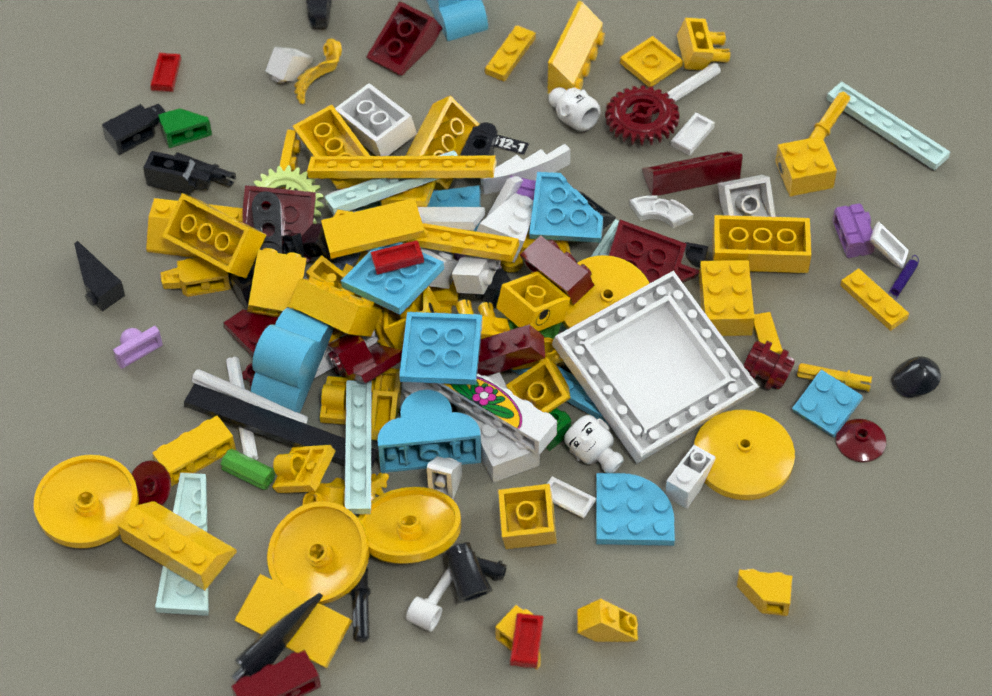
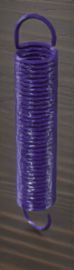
(904, 277)

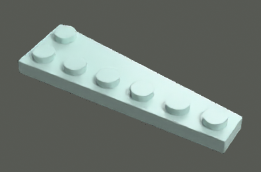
(174, 592)

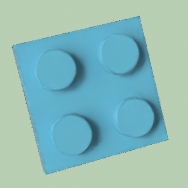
(827, 403)

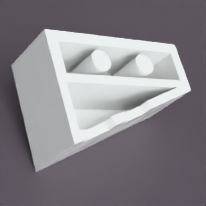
(510, 219)

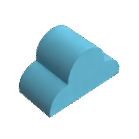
(459, 17)
(289, 358)
(427, 431)

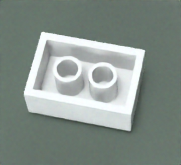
(377, 121)

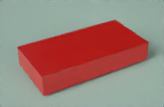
(165, 72)
(397, 257)
(526, 640)

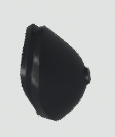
(916, 377)

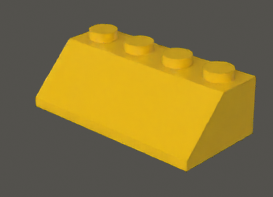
(575, 49)
(443, 131)
(329, 135)
(158, 220)
(175, 543)

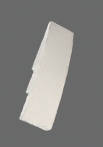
(527, 168)

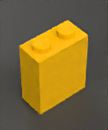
(274, 281)

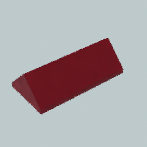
(693, 173)

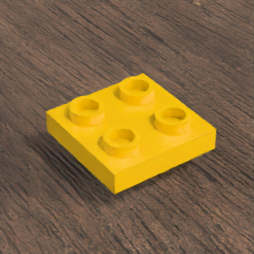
(334, 400)
(301, 468)

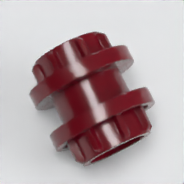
(769, 364)

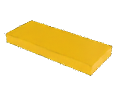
(766, 331)

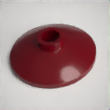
(861, 448)
(145, 477)

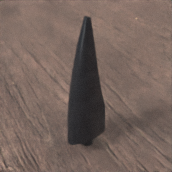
(274, 640)

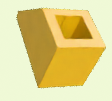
(766, 591)
(606, 623)

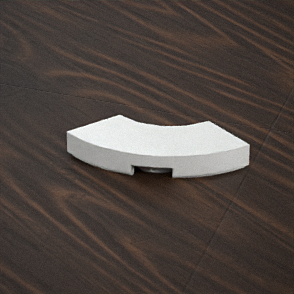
(655, 208)

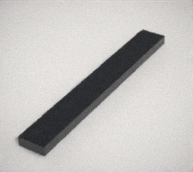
(265, 422)

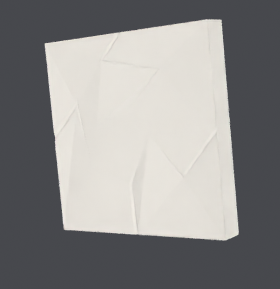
(654, 366)

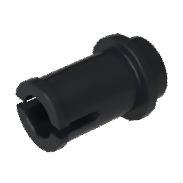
(493, 569)

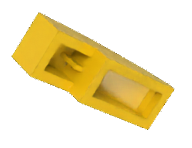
(385, 400)

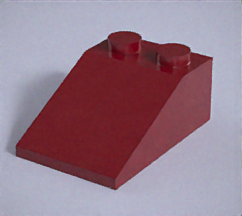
(404, 39)

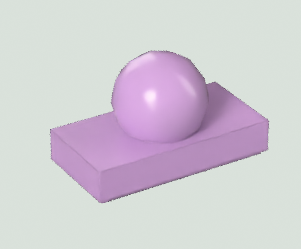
(136, 345)

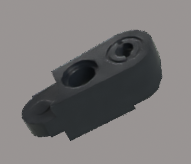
(319, 13)
(481, 141)
(269, 217)

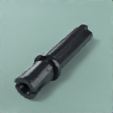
(216, 173)
(361, 609)

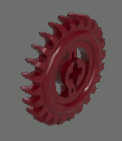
(639, 122)

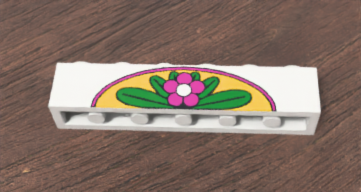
(502, 411)

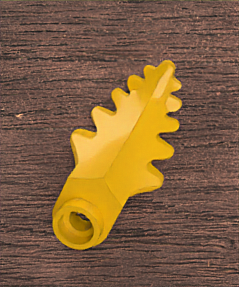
(332, 50)
(335, 490)

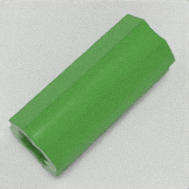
(248, 469)

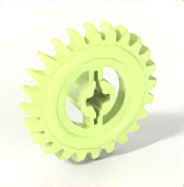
(292, 181)

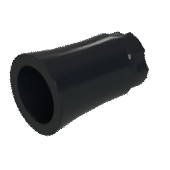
(467, 573)

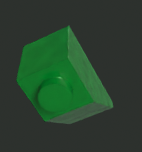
(183, 127)

